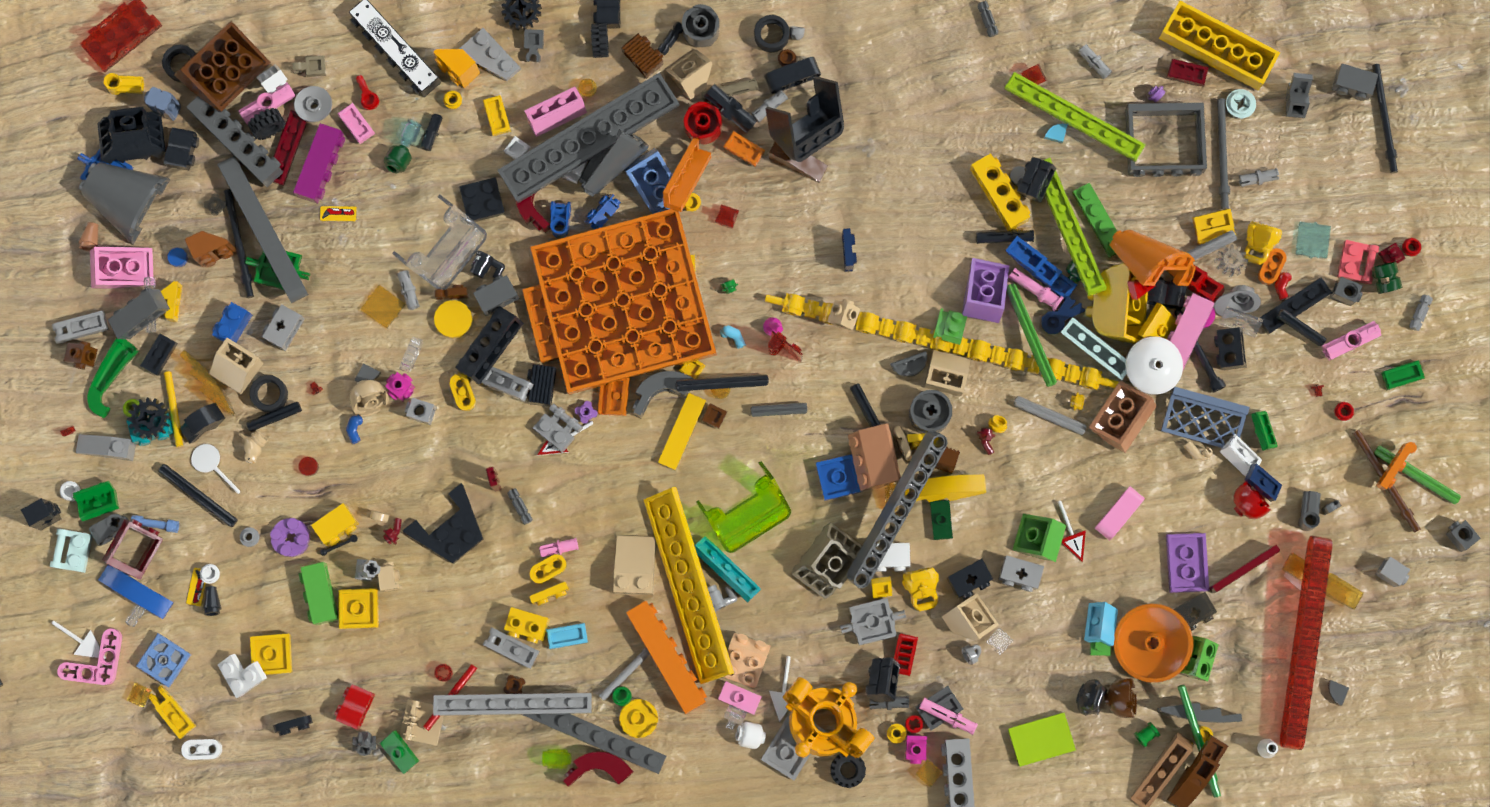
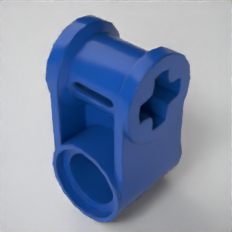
(560, 215)

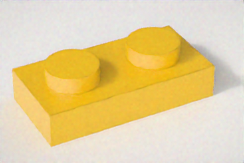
(542, 597)

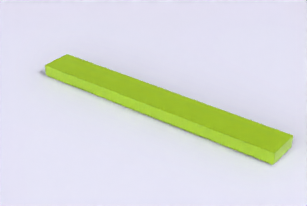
(1075, 116)
(1073, 236)

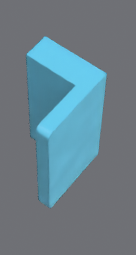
(1101, 623)

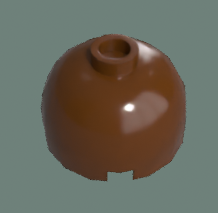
(1122, 698)

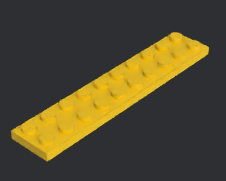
(688, 586)

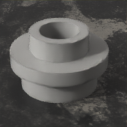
(255, 537)

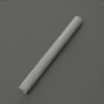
(624, 674)

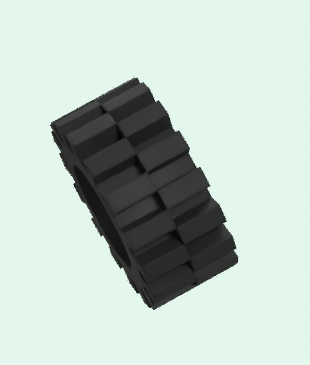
(599, 40)
(266, 124)
(840, 779)

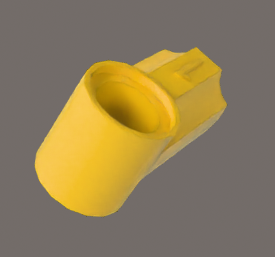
(125, 84)

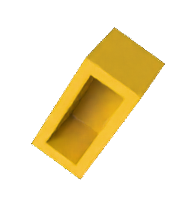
(335, 525)

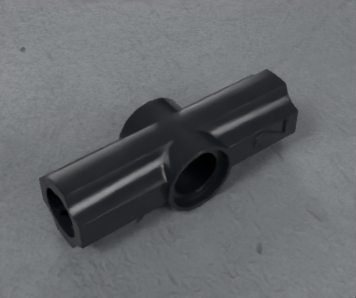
(730, 108)

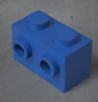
(232, 323)

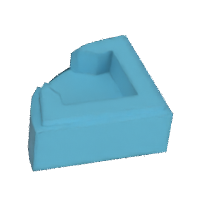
(1056, 133)

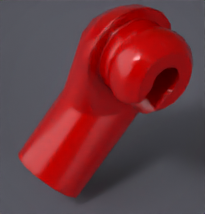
(1281, 283)

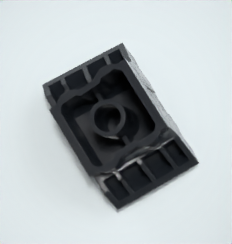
(130, 135)

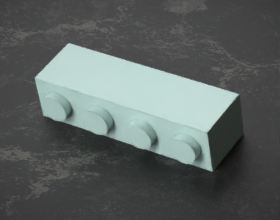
(1095, 347)

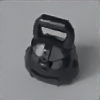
(1090, 697)

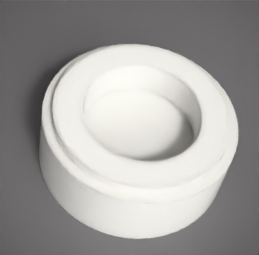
(67, 490)

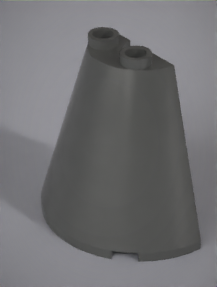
(611, 162)
(122, 195)

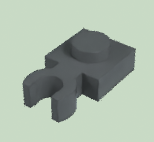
(533, 41)

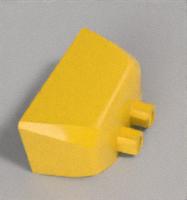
(1113, 309)

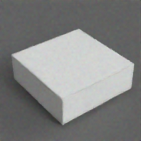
(516, 148)

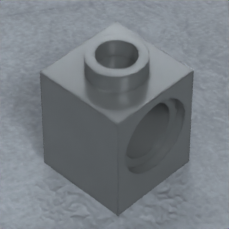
(1339, 295)
(1471, 536)

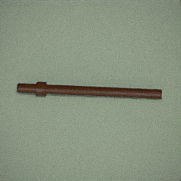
(1406, 513)

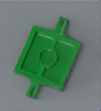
(265, 274)

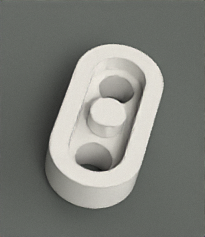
(202, 749)

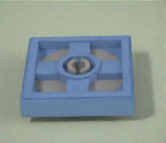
(163, 660)

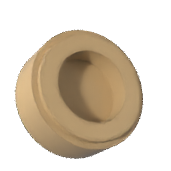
(379, 516)

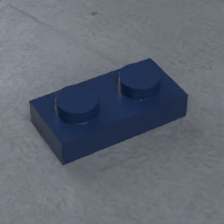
(1263, 482)

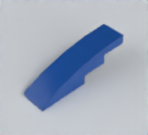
(1040, 268)

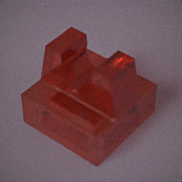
(727, 216)

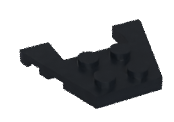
(455, 535)

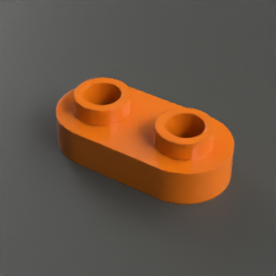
(1272, 267)

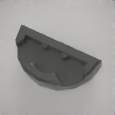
(910, 366)

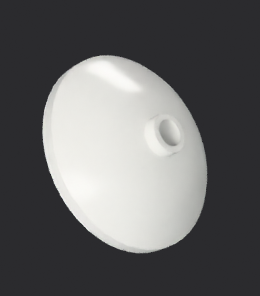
(1142, 368)

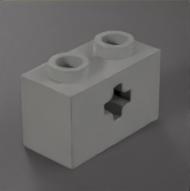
(282, 337)
(1014, 565)

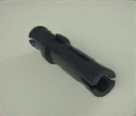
(1004, 236)

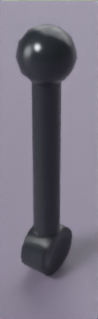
(353, 538)

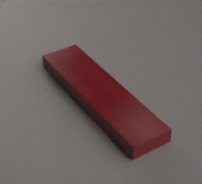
(289, 144)
(1244, 569)

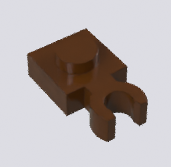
(455, 292)

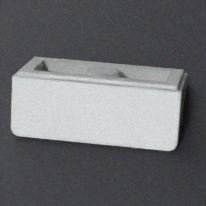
(1240, 454)

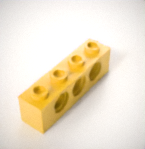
(992, 165)

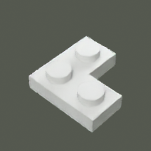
(241, 679)

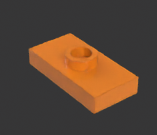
(744, 149)

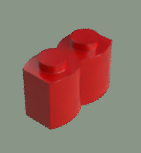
(354, 707)

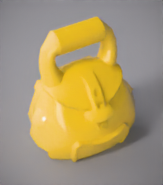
(1261, 239)
(921, 585)

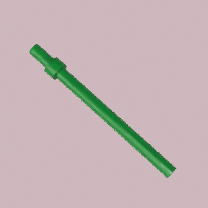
(1197, 734)

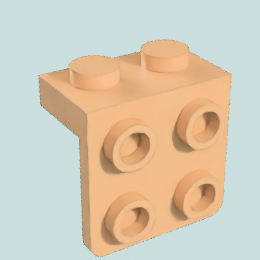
(747, 659)

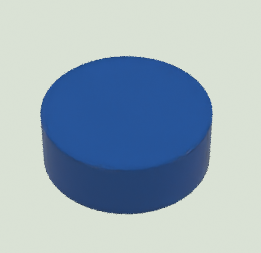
(177, 257)

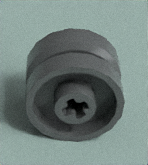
(933, 401)

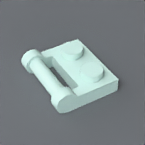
(77, 552)

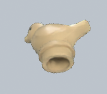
(253, 445)

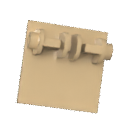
(414, 718)

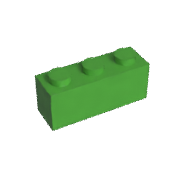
(318, 593)

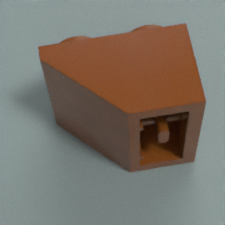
(209, 248)

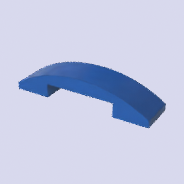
(135, 591)

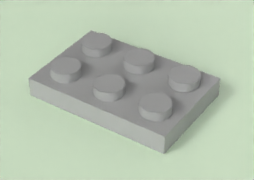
(782, 753)

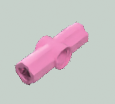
(278, 97)
(1361, 335)

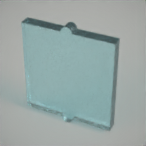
(1313, 240)

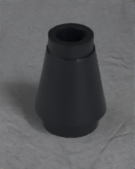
(211, 602)

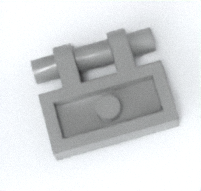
(553, 432)

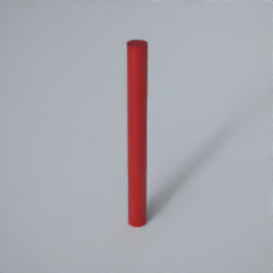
(454, 691)

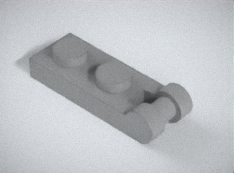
(80, 326)
(507, 383)
(512, 648)

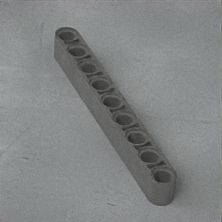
(263, 229)
(905, 505)

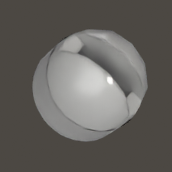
(797, 32)

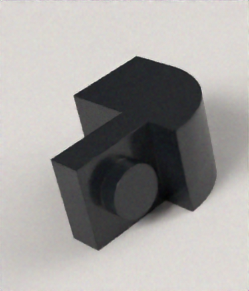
(201, 421)

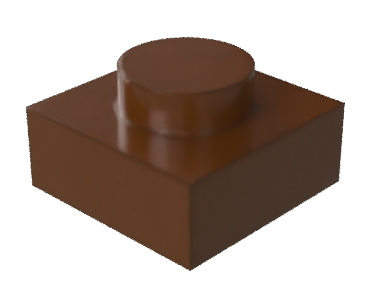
(714, 416)

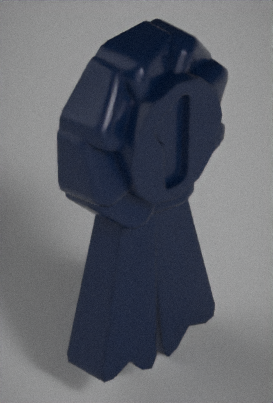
(1054, 322)

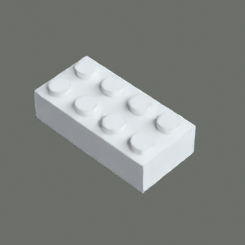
(272, 78)

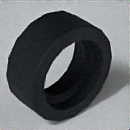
(771, 19)
(170, 54)
(268, 379)

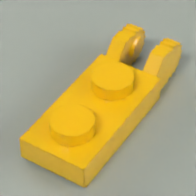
(172, 713)

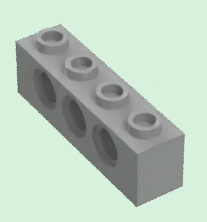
(961, 747)

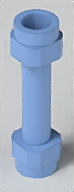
(170, 525)

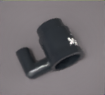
(482, 264)

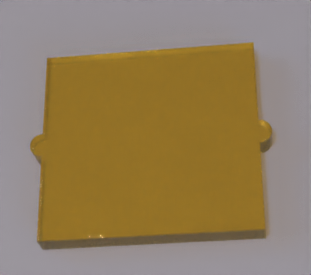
(383, 306)

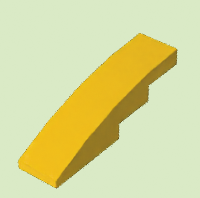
(952, 487)

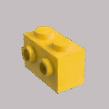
(526, 624)

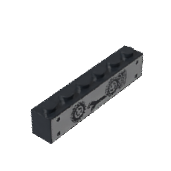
(394, 47)

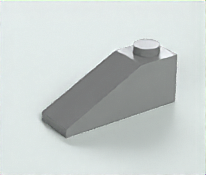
(106, 447)

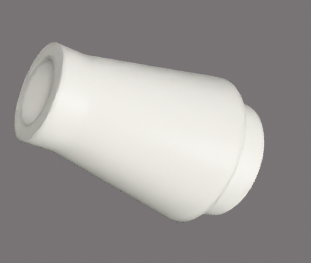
(1263, 748)

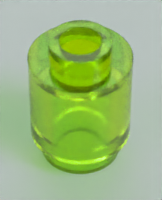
(556, 758)

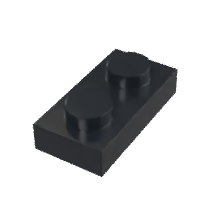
(158, 354)

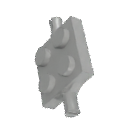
(873, 621)

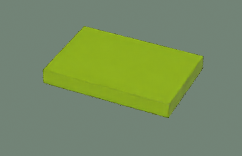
(1041, 739)

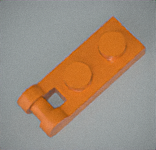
(1397, 465)

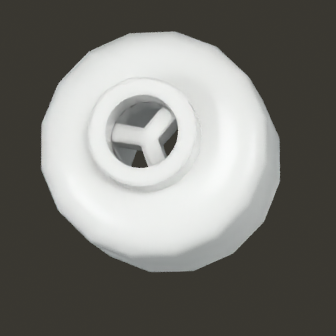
(750, 735)

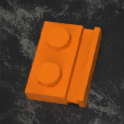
(614, 398)

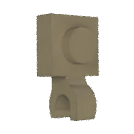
(313, 66)

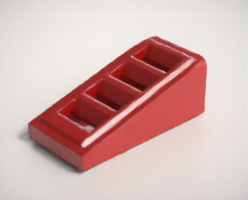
(904, 637)

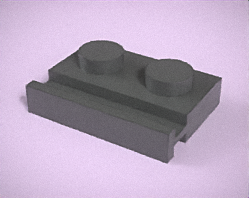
(943, 698)

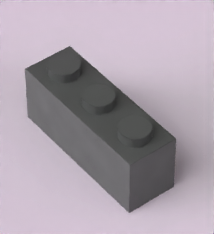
(138, 313)

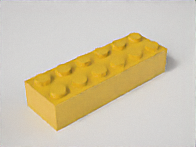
(1219, 45)

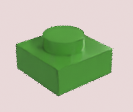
(1099, 649)

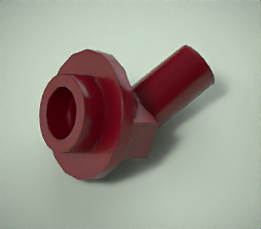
(986, 436)
(390, 535)

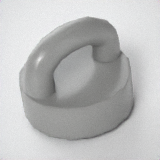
(969, 653)

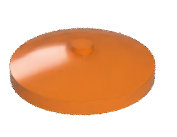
(1153, 643)

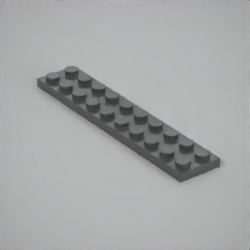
(588, 137)

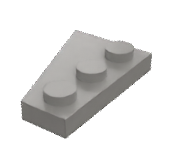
(490, 55)

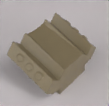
(827, 561)

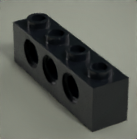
(489, 345)

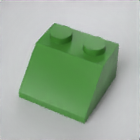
(1039, 537)

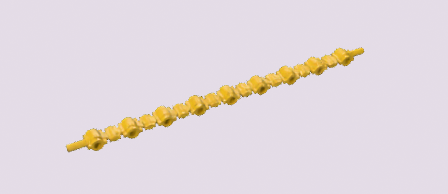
(976, 349)

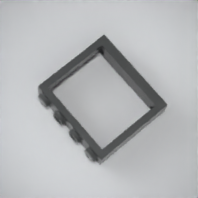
(1170, 109)

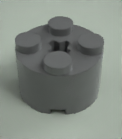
(691, 22)

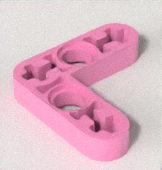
(97, 671)

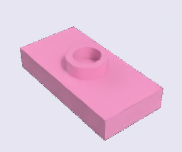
(356, 123)
(739, 698)

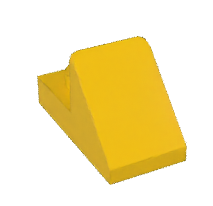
(172, 296)

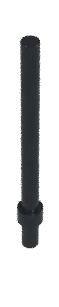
(1391, 153)
(246, 278)

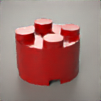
(712, 118)

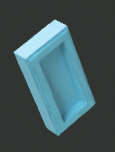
(567, 636)

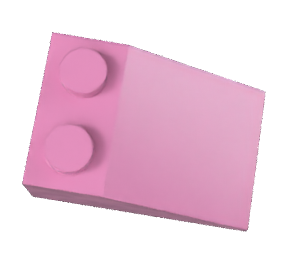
(120, 267)

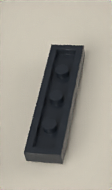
(1296, 304)

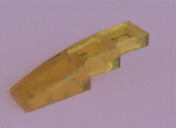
(211, 387)
(1336, 587)

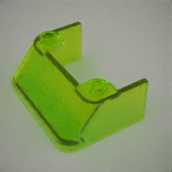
(751, 516)

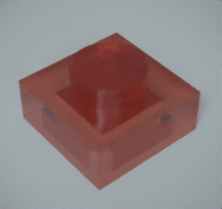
(1034, 74)

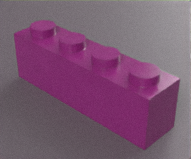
(319, 163)

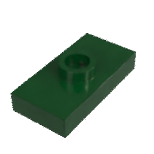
(941, 520)

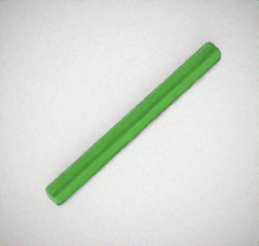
(1031, 335)

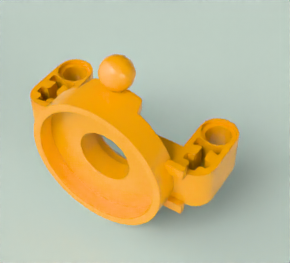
(844, 739)

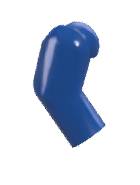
(352, 427)

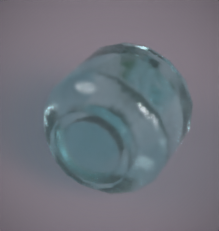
(409, 132)

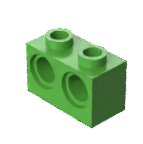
(1201, 659)

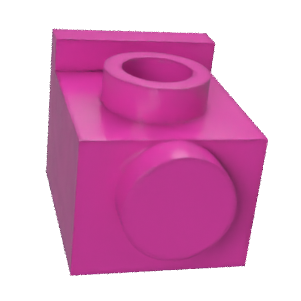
(911, 742)

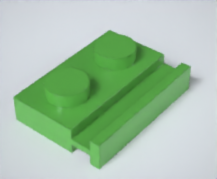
(950, 326)

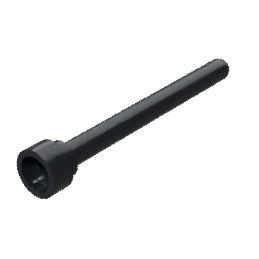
(1215, 382)

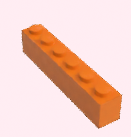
(665, 656)

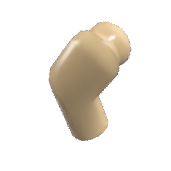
(1198, 453)

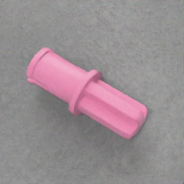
(558, 547)

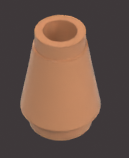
(89, 237)

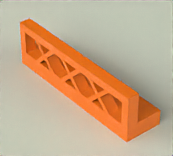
(686, 176)

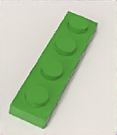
(1096, 216)

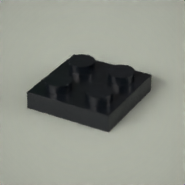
(482, 199)

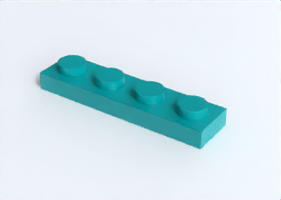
(726, 569)

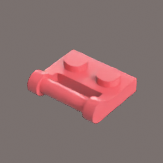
(1351, 261)

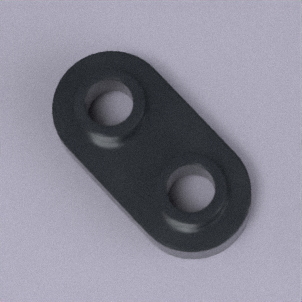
(285, 727)

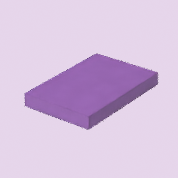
(1187, 563)

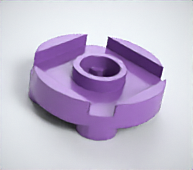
(301, 538)

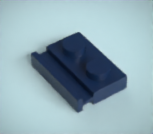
(849, 257)

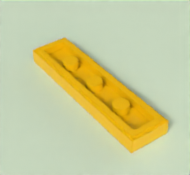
(682, 431)

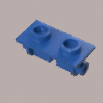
(607, 205)

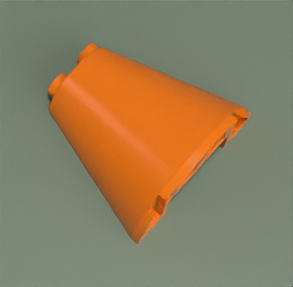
(1150, 257)

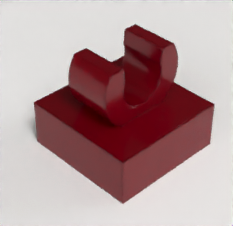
(1392, 254)

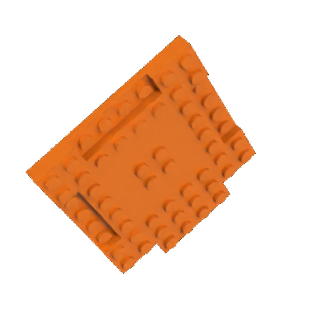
(618, 302)

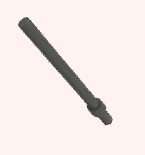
(1224, 188)

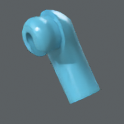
(735, 334)

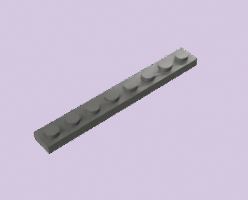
(603, 739)

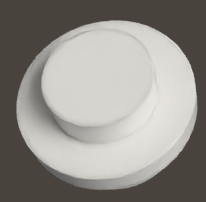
(209, 573)

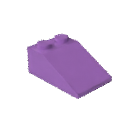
(985, 290)

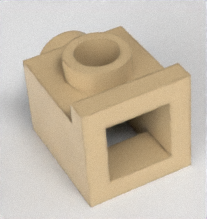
(388, 577)

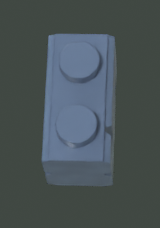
(162, 103)

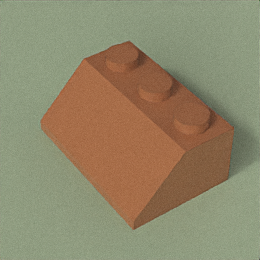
(1123, 416)
(874, 457)

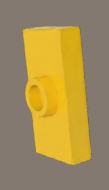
(496, 115)

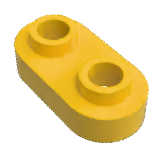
(463, 392)
(548, 569)

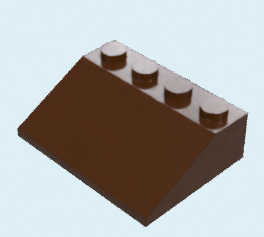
(223, 67)

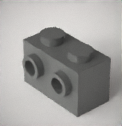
(1354, 82)
(495, 294)

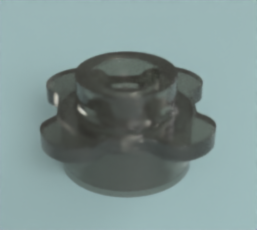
(215, 210)

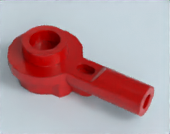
(369, 99)

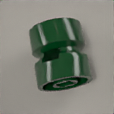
(1383, 271)

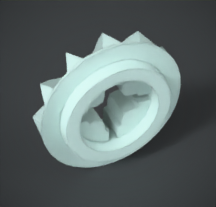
(1237, 96)

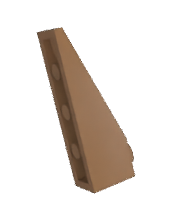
(1163, 770)

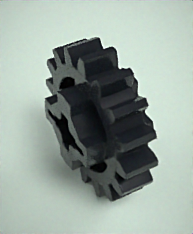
(514, 11)
(145, 411)

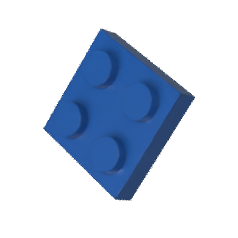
(838, 477)

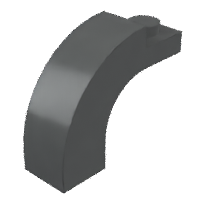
(656, 384)

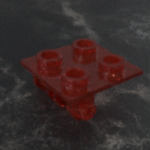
(779, 341)

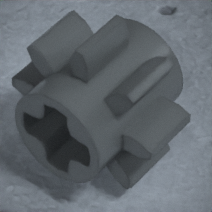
(364, 743)

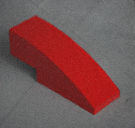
(1205, 286)

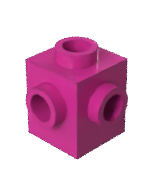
(404, 391)

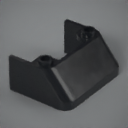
(815, 129)

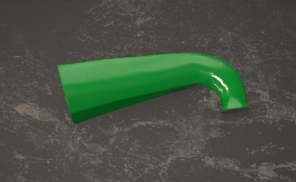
(114, 362)

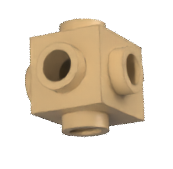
(844, 314)

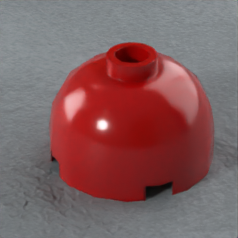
(1250, 502)

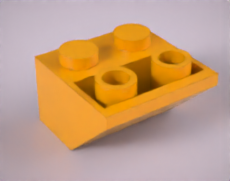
(457, 64)

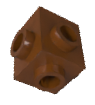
(80, 355)

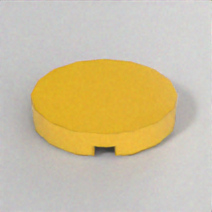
(453, 319)
(638, 718)

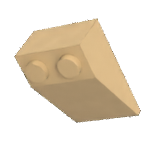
(634, 565)

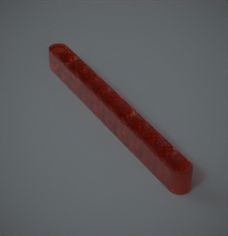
(1306, 643)

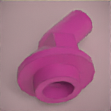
(772, 324)

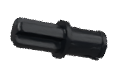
(431, 132)

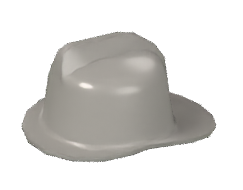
(1240, 298)

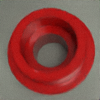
(1415, 243)
(1348, 407)

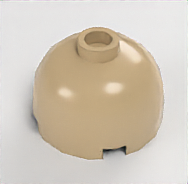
(367, 397)

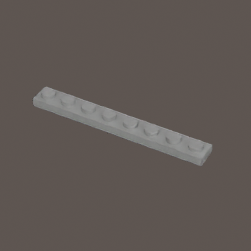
(512, 704)

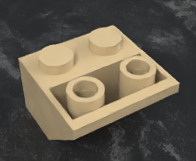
(235, 366)
(947, 373)

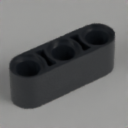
(792, 75)

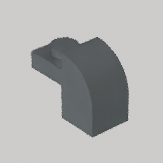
(1298, 95)

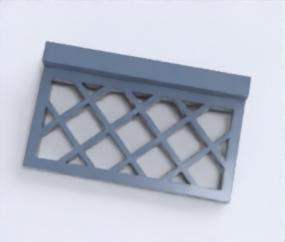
(1208, 402)

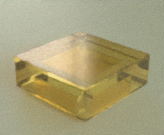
(139, 694)
(928, 773)

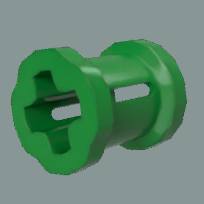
(1147, 734)

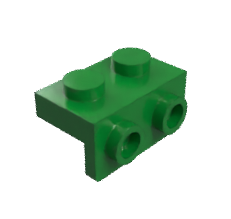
(96, 500)

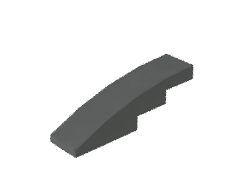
(1210, 715)

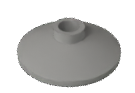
(309, 97)

